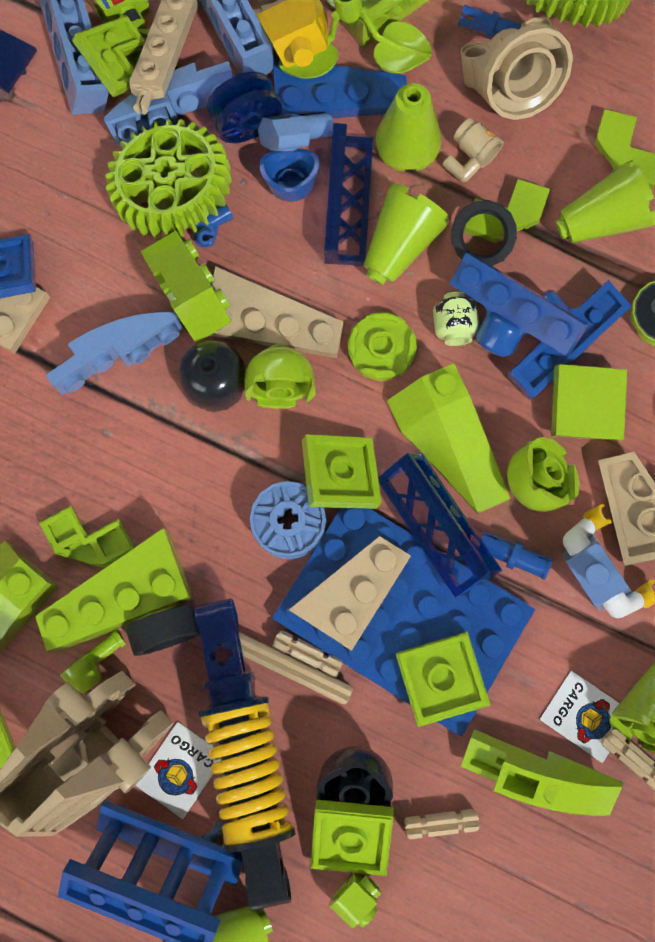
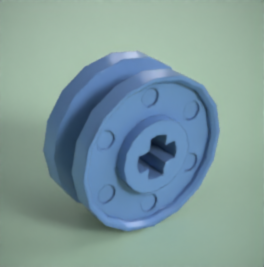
(272, 507)

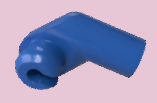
(207, 234)

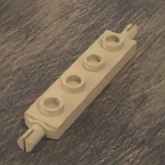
(161, 51)

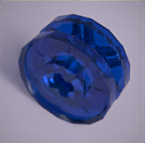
(240, 106)

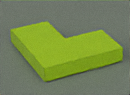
(106, 52)

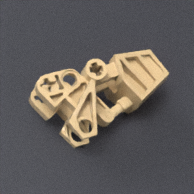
(73, 760)

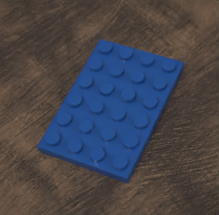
(412, 613)

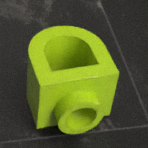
(356, 900)

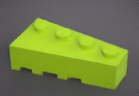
(123, 592)

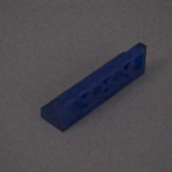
(335, 197)
(450, 519)

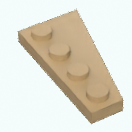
(273, 319)

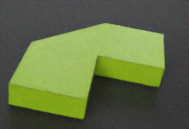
(614, 143)
(525, 206)
(71, 540)

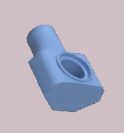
(293, 131)

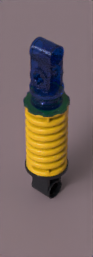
(246, 759)

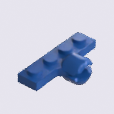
(514, 310)
(598, 310)

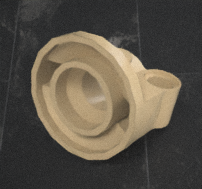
(519, 68)

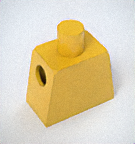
(296, 30)

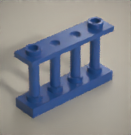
(140, 907)

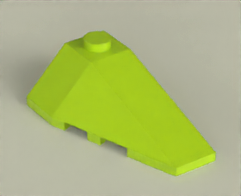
(446, 429)
(22, 591)

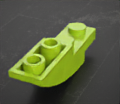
(541, 782)

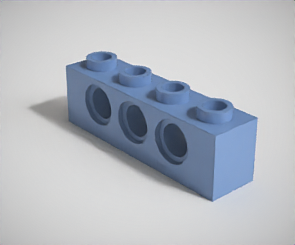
(241, 34)
(81, 84)

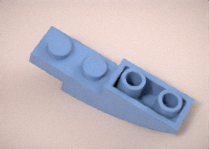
(186, 93)
(125, 338)

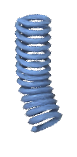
(216, 830)

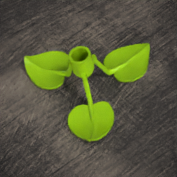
(397, 52)

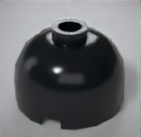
(212, 375)
(355, 777)

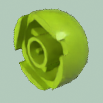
(279, 378)
(541, 476)

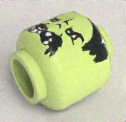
(456, 319)

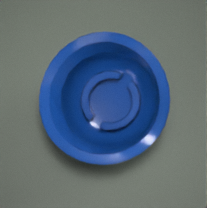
(290, 173)

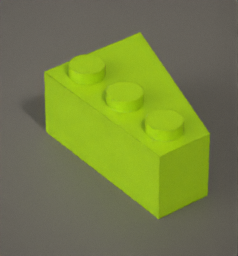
(187, 286)

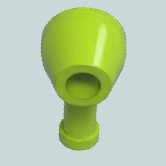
(85, 671)

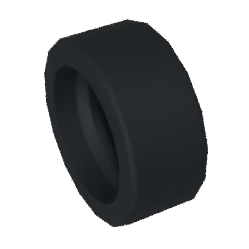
(491, 208)
(162, 630)

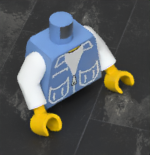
(598, 573)

